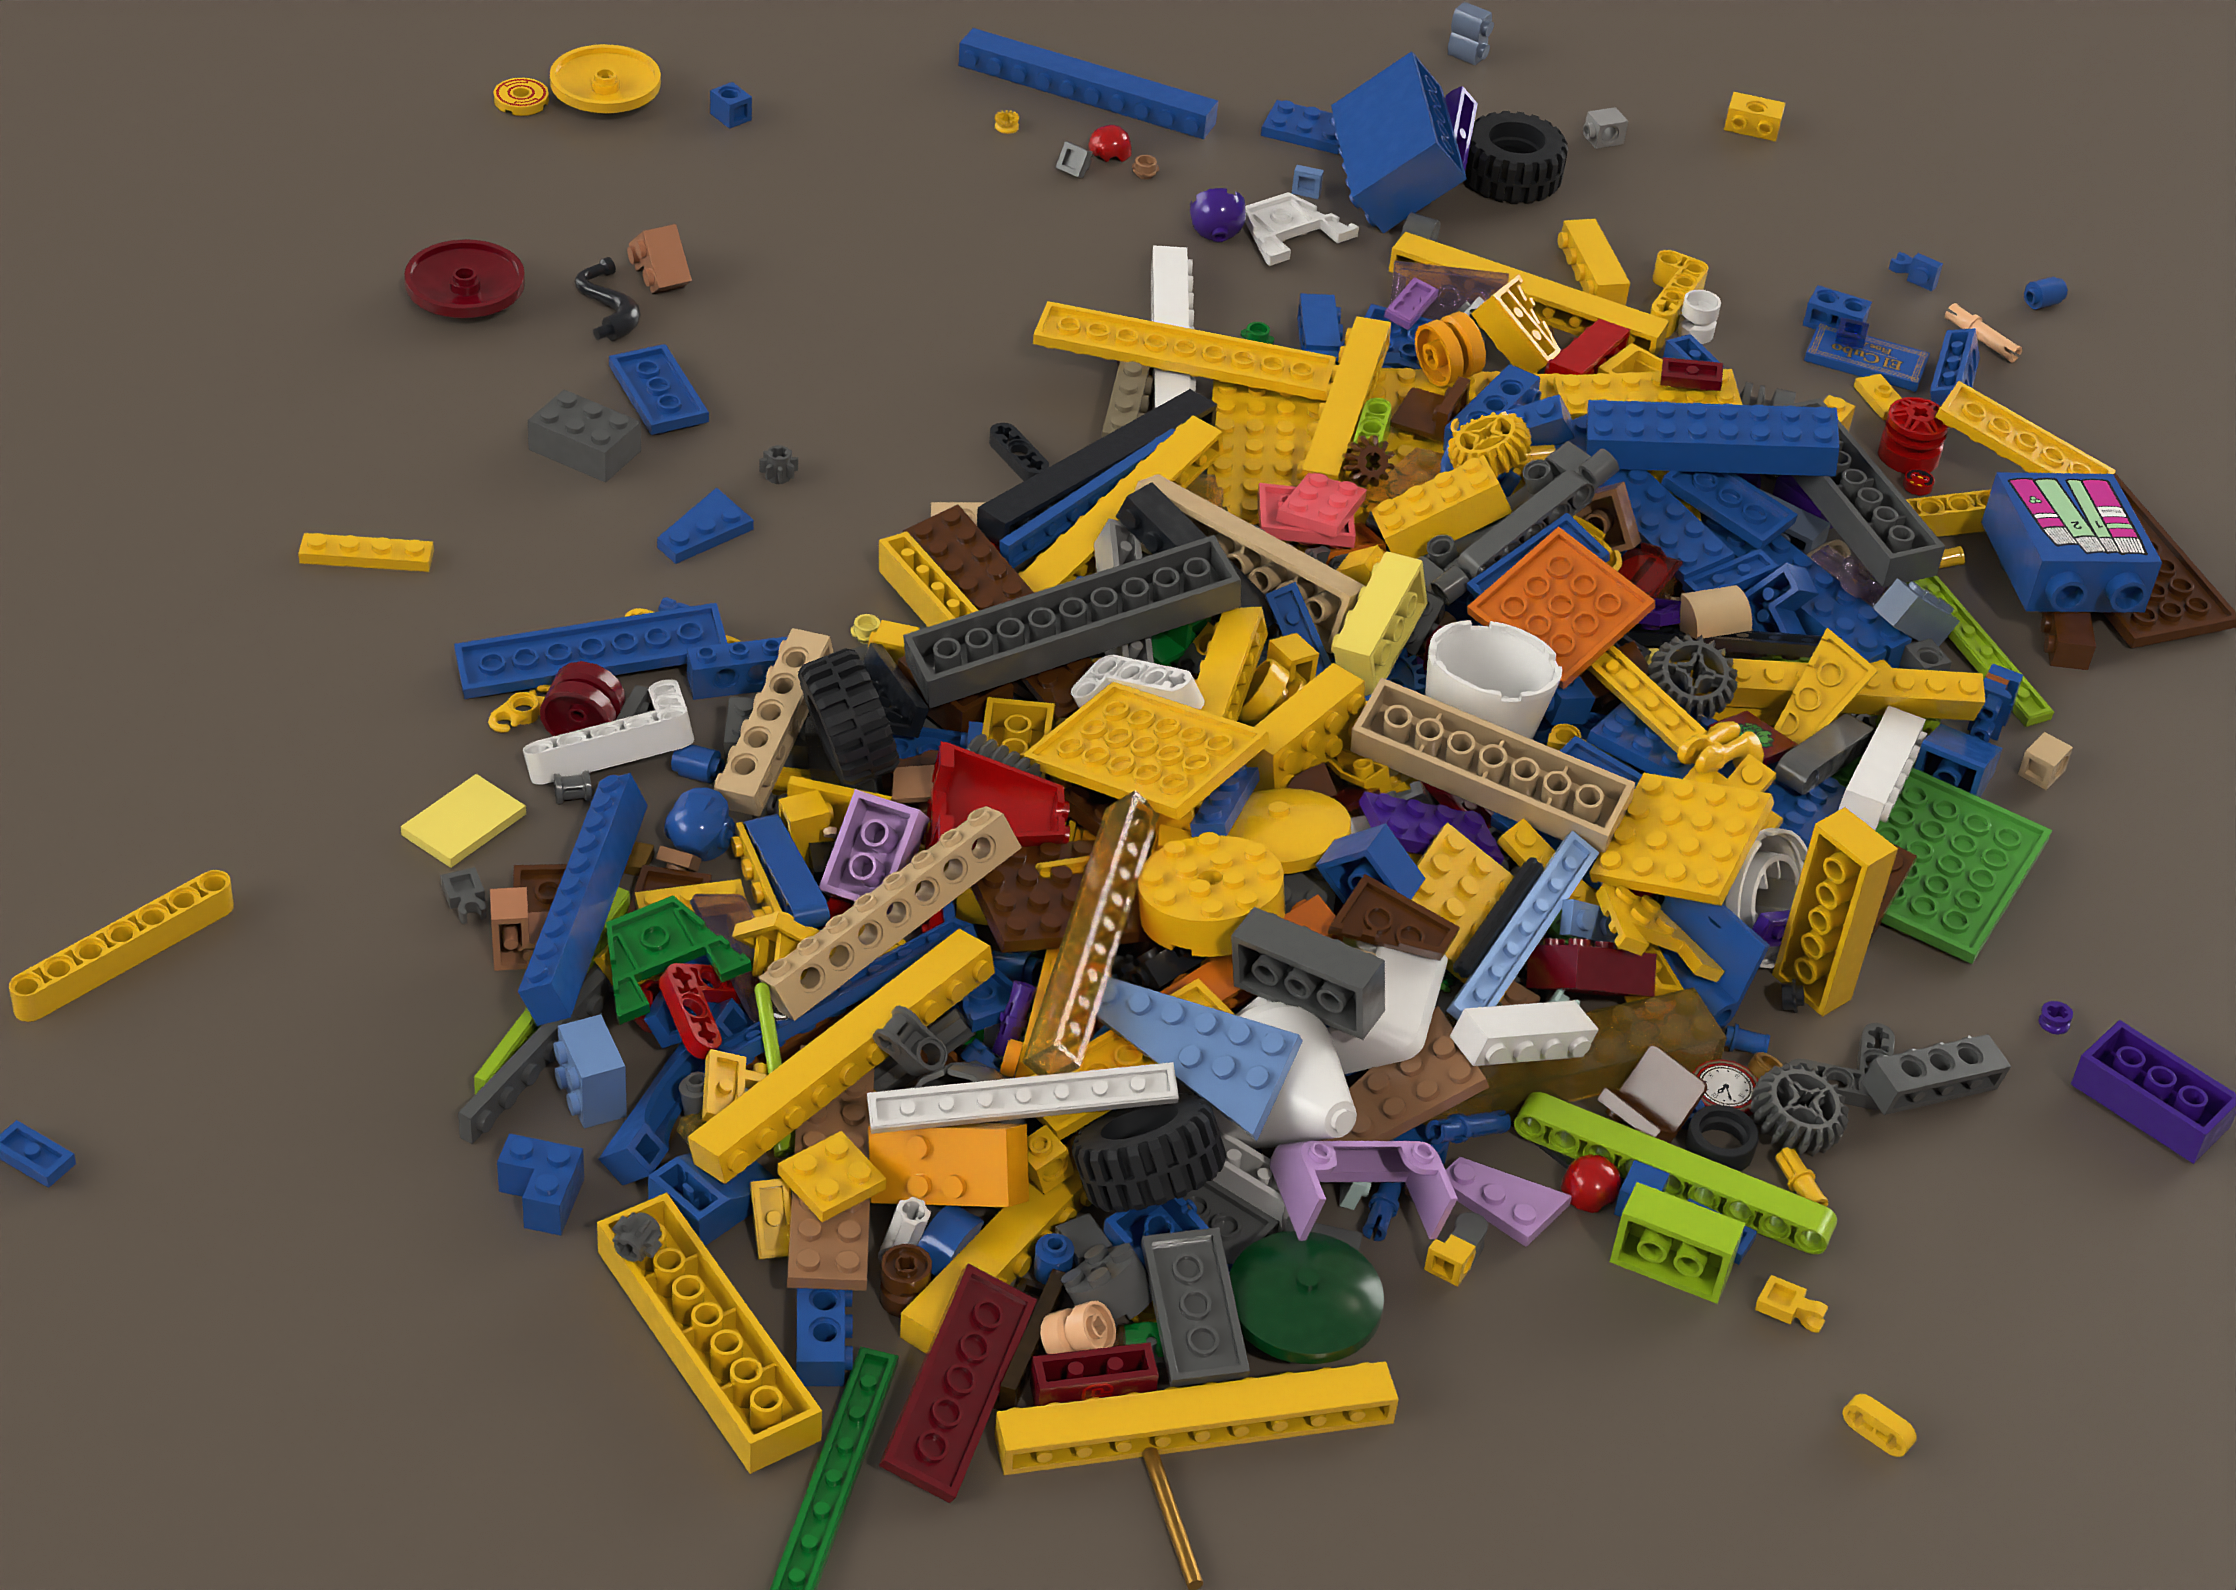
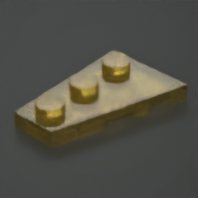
(1413, 470)

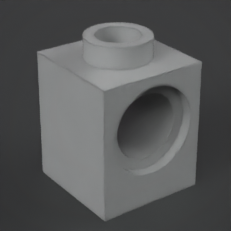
(1605, 127)

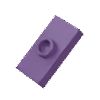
(1411, 303)

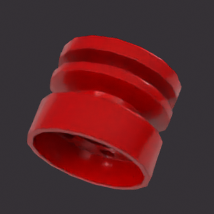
(1912, 435)

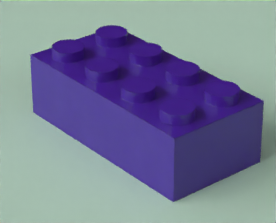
(2156, 1091)

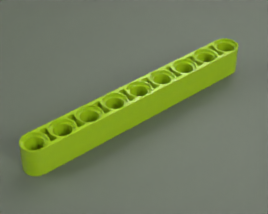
(1728, 1191)

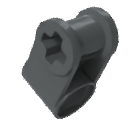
(904, 1039)

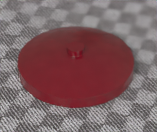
(464, 278)

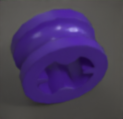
(2055, 1017)

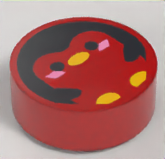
(1918, 482)

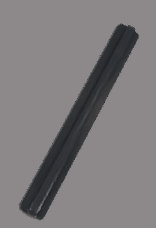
(1498, 917)

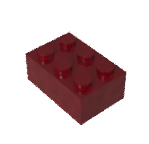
(1590, 969)

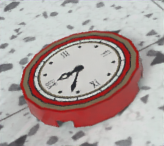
(1727, 1084)

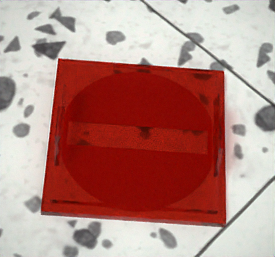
(1648, 568)

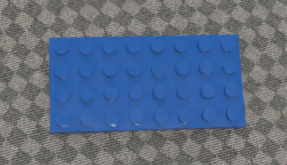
(1634, 742)

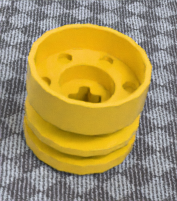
(1267, 692)

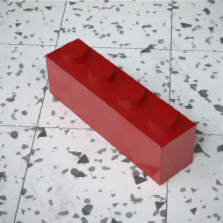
(1590, 349)

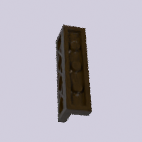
(1019, 1370)

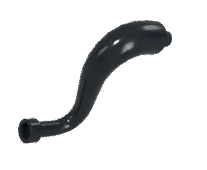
(627, 310)

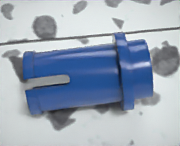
(1746, 1040)

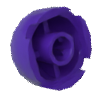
(1218, 214)

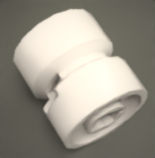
(1699, 315)

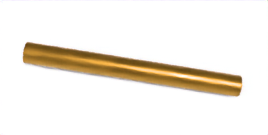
(1172, 1519)

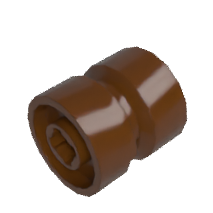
(903, 1276)

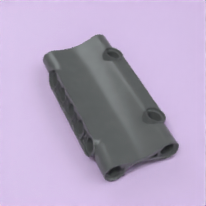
(1553, 487)

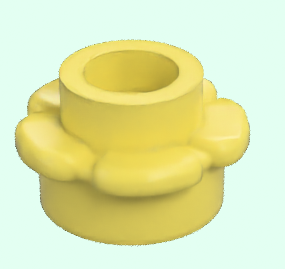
(863, 626)

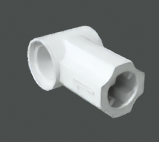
(906, 1225)

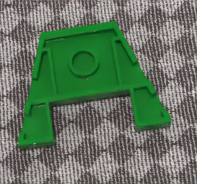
(655, 938)

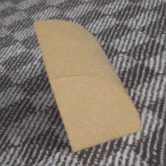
(1715, 612)

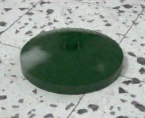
(1306, 1297)

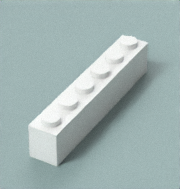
(1884, 767)

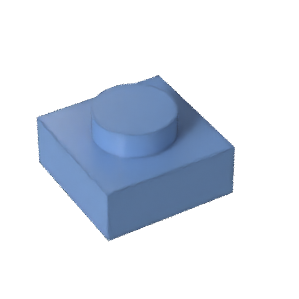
(1307, 181)

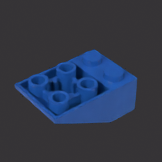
(703, 1199)

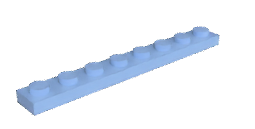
(1526, 926)

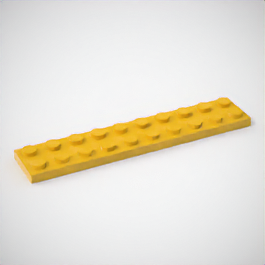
(1184, 350)

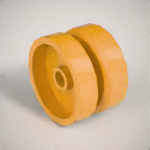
(1450, 348)

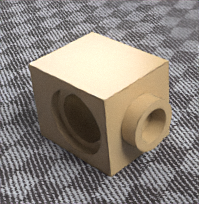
(2045, 761)

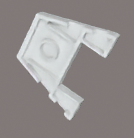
(1287, 217)

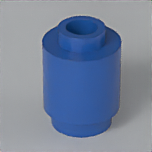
(2045, 292)
(698, 763)
(1052, 1252)

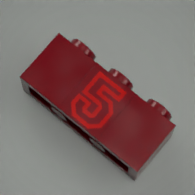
(1093, 1374)

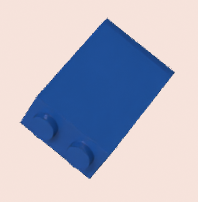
(1958, 759)

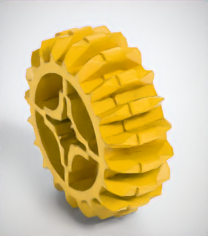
(1498, 437)

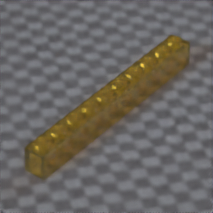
(1091, 937)

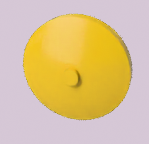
(605, 78)
(1292, 825)

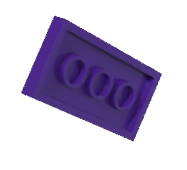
(1418, 823)

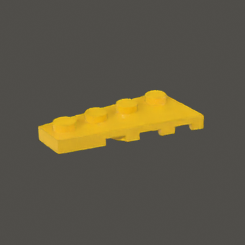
(1825, 688)

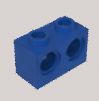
(1830, 305)

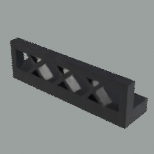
(897, 695)

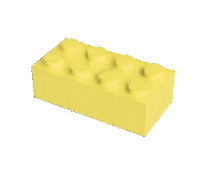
(1382, 619)

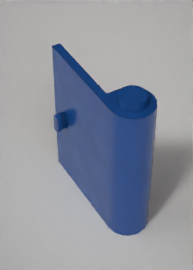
(1727, 942)

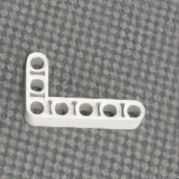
(615, 741)

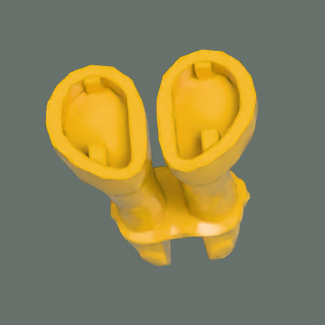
(1718, 747)

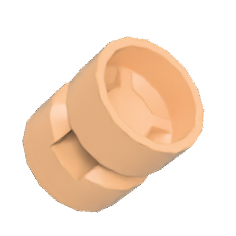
(1078, 1328)

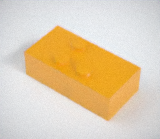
(953, 1165)

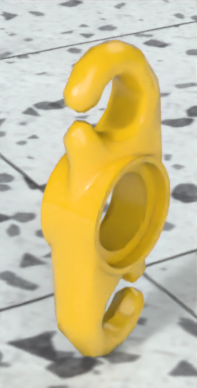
(508, 712)

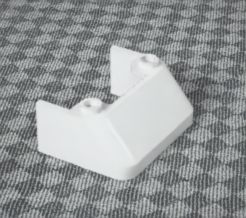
(1410, 1000)

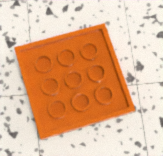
(1566, 601)

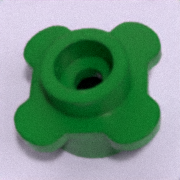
(1258, 332)

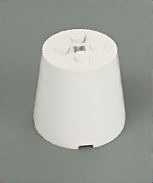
(1493, 674)

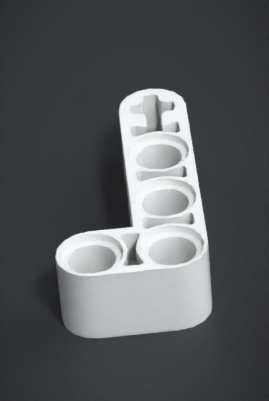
(1142, 675)

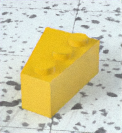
(1516, 329)

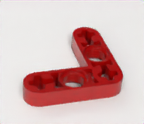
(683, 987)

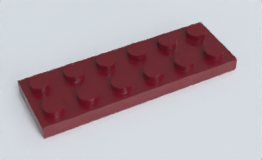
(958, 1383)

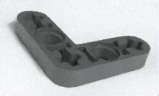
(1855, 1091)

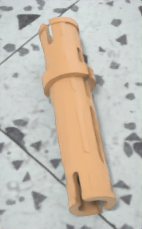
(1984, 332)

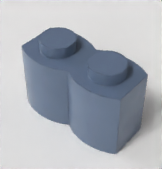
(1470, 33)

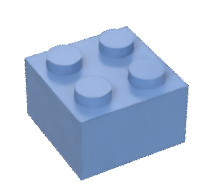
(591, 1071)

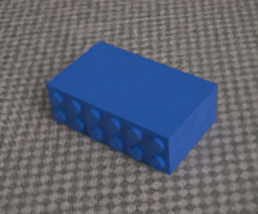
(1397, 143)

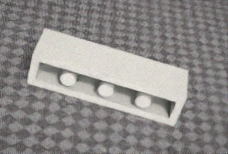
(1523, 1033)

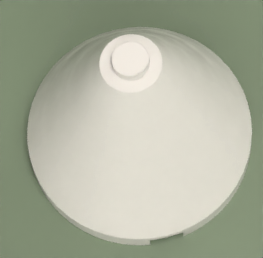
(1767, 879)
(1315, 1093)

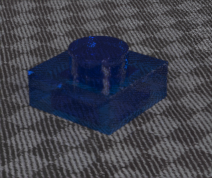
(1852, 333)

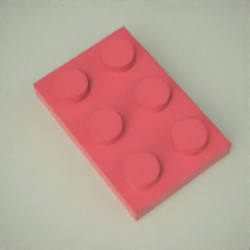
(1321, 504)

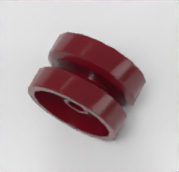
(581, 698)

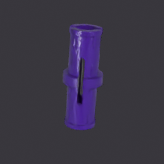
(1015, 1015)

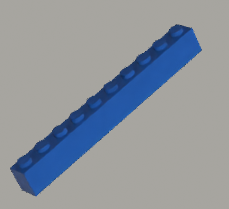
(1088, 83)
(583, 900)

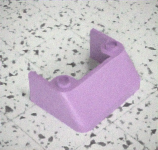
(1305, 1164)

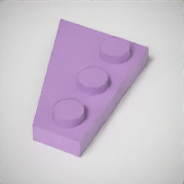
(1506, 1201)

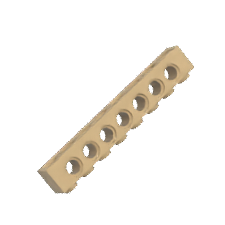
(910, 910)

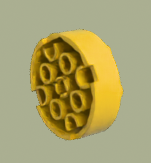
(1204, 888)

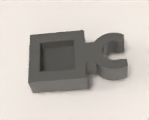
(464, 891)

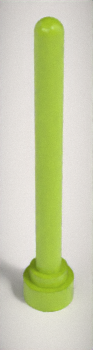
(772, 1053)

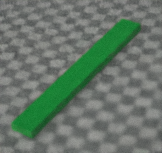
(836, 1471)

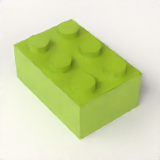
(1677, 1242)

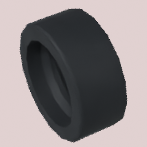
(1728, 1120)

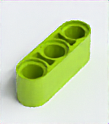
(1374, 421)

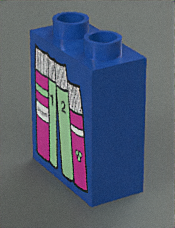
(2070, 542)

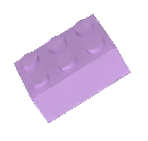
(871, 844)

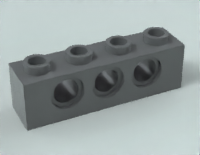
(1935, 1074)

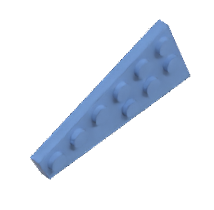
(1215, 1054)

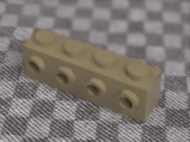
(1128, 396)

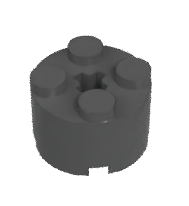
(1112, 1278)

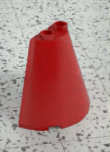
(972, 781)

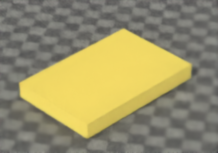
(463, 820)

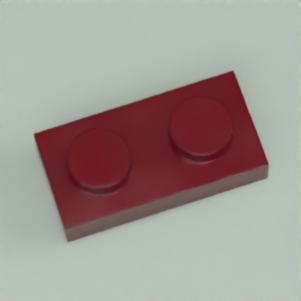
(1691, 374)

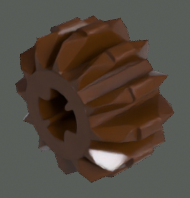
(1358, 463)

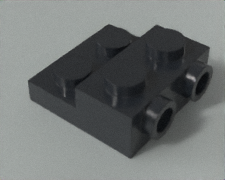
(1157, 968)

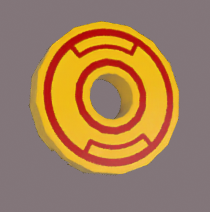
(521, 96)

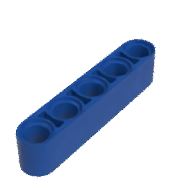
(787, 871)

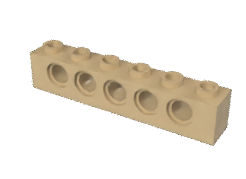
(771, 727)

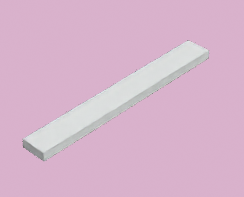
(1022, 1097)

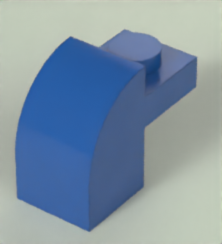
(949, 1235)

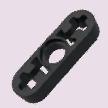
(1008, 439)

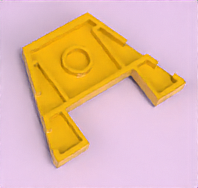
(1642, 921)

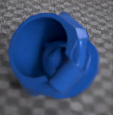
(700, 823)

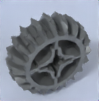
(1710, 671)
(1799, 1109)

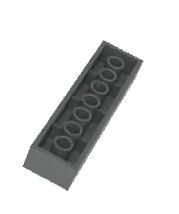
(1873, 515)

